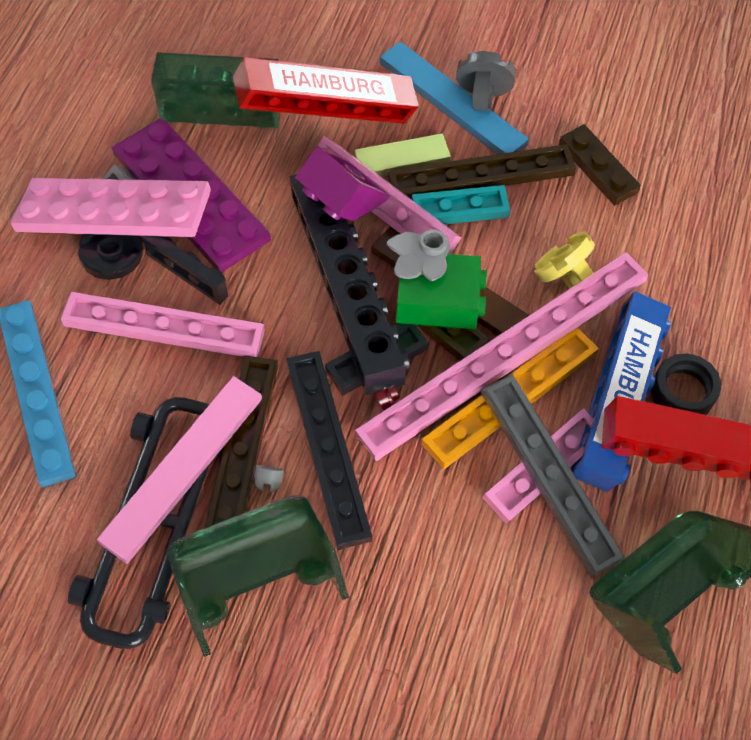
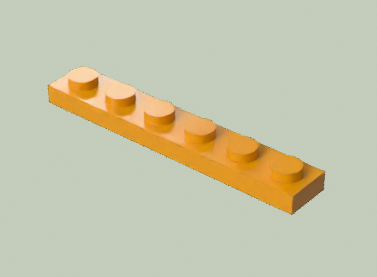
(535, 378)

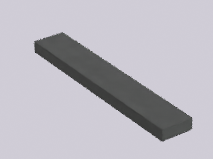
(552, 475)

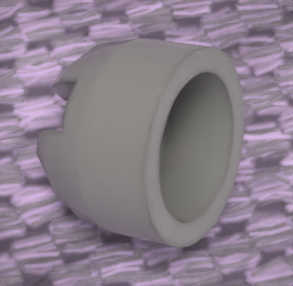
(268, 475)

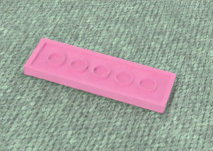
(112, 207)

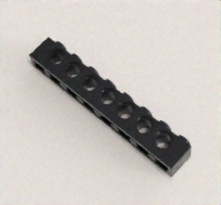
(352, 295)

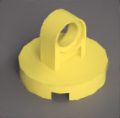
(567, 261)

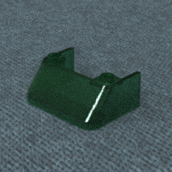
(249, 554)
(668, 576)

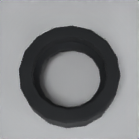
(694, 366)

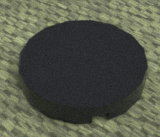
(110, 255)

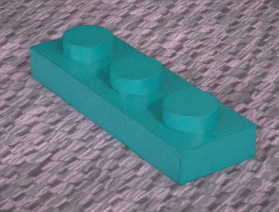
(466, 204)

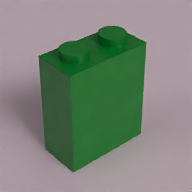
(449, 300)

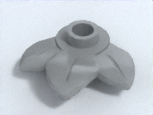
(418, 256)

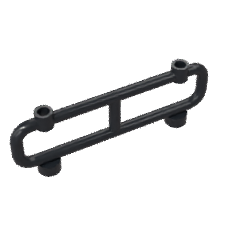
(87, 591)

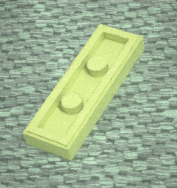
(404, 154)

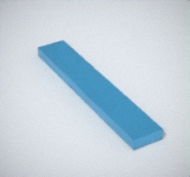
(453, 100)

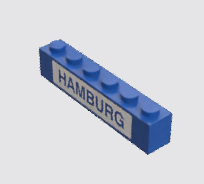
(627, 374)

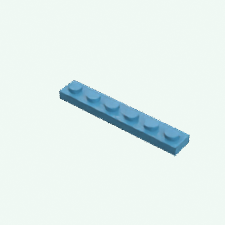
(36, 394)

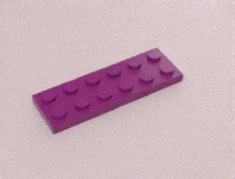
(226, 227)

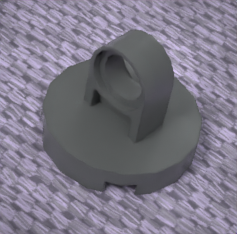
(485, 77)

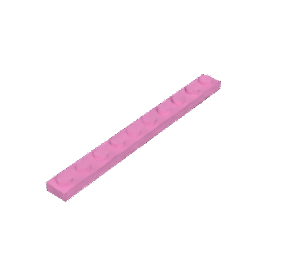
(500, 356)

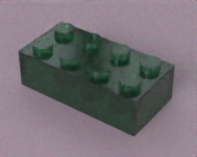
(203, 91)

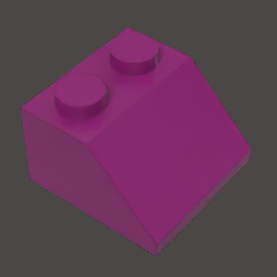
(339, 185)

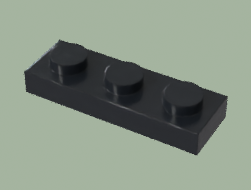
(187, 267)
(343, 371)

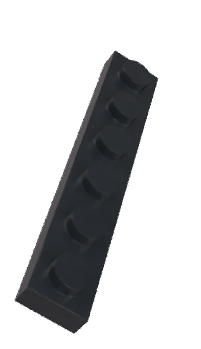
(329, 451)

